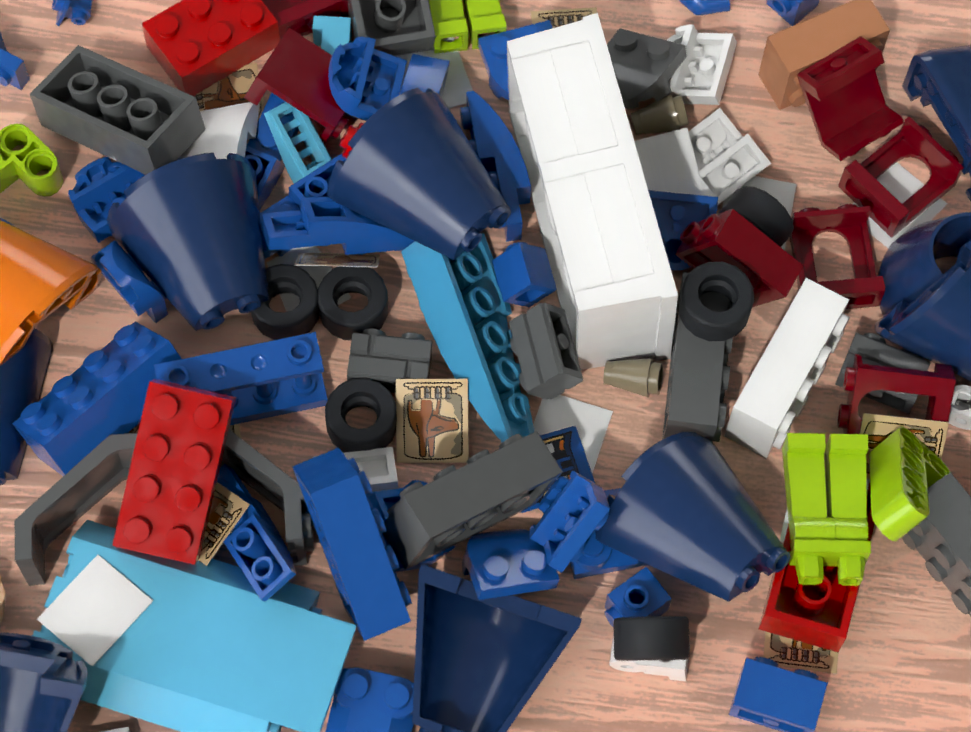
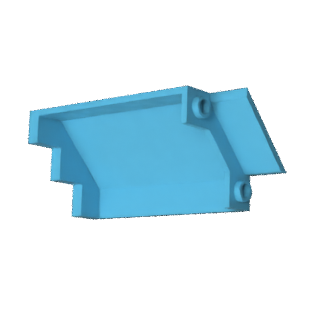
(209, 646)

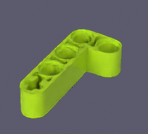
(28, 161)
(899, 482)

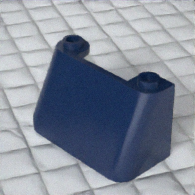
(944, 81)

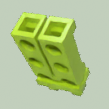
(449, 22)
(831, 531)

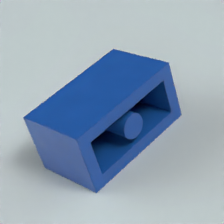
(778, 696)

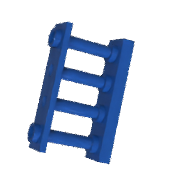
(263, 377)

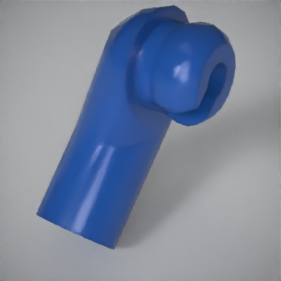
(706, 7)

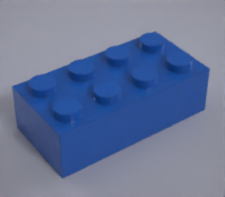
(96, 399)
(354, 542)

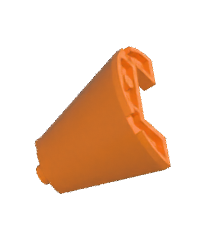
(35, 283)

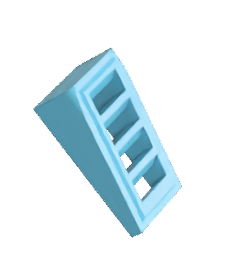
(314, 146)

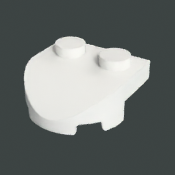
(706, 67)

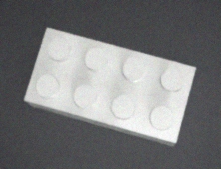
(788, 369)

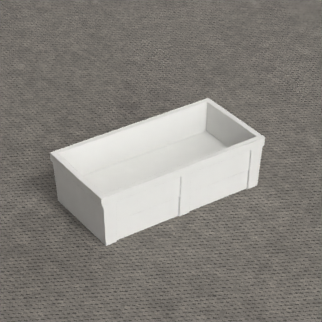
(591, 195)

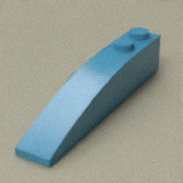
(472, 331)

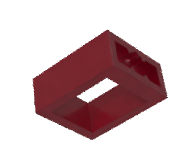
(739, 243)

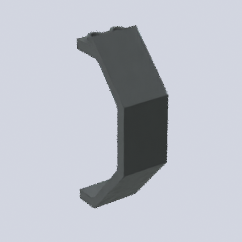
(110, 465)

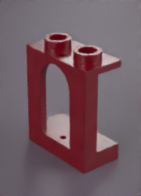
(886, 211)
(851, 224)
(867, 378)

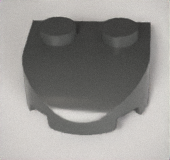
(643, 65)

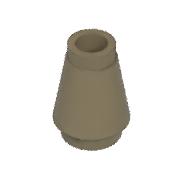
(660, 116)
(635, 375)

